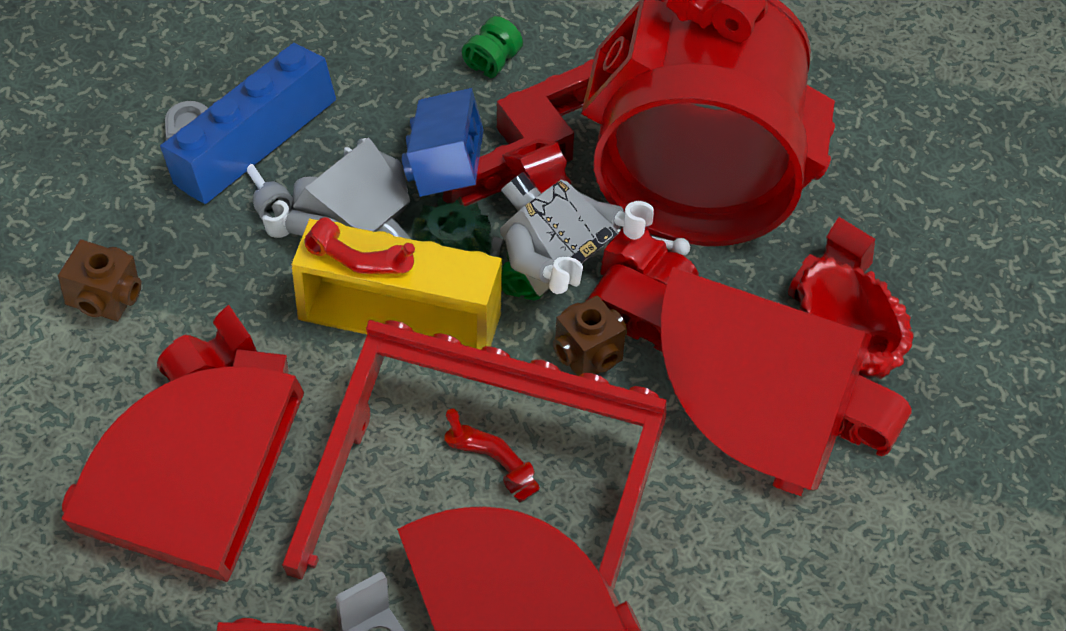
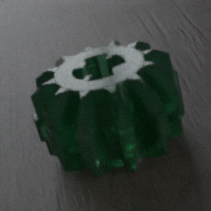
(454, 226)

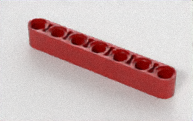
(873, 412)

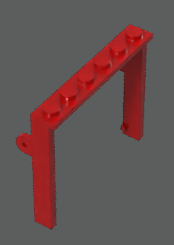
(490, 367)

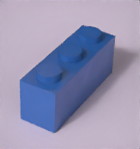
(444, 143)

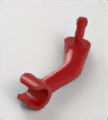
(324, 240)
(473, 440)

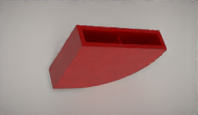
(760, 376)
(187, 467)
(508, 575)

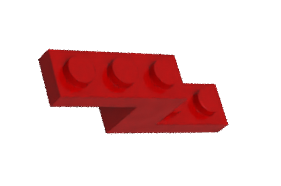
(526, 118)

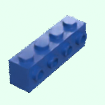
(248, 122)

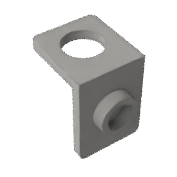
(366, 606)

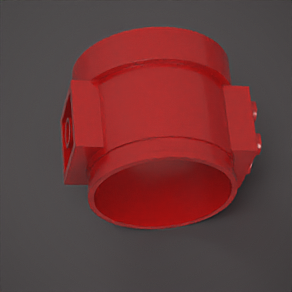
(702, 168)

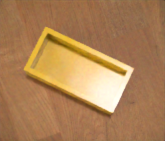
(442, 293)

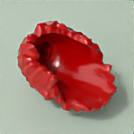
(863, 304)

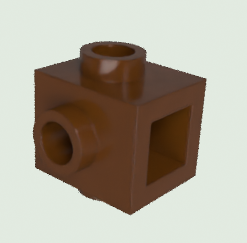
(99, 280)
(590, 337)

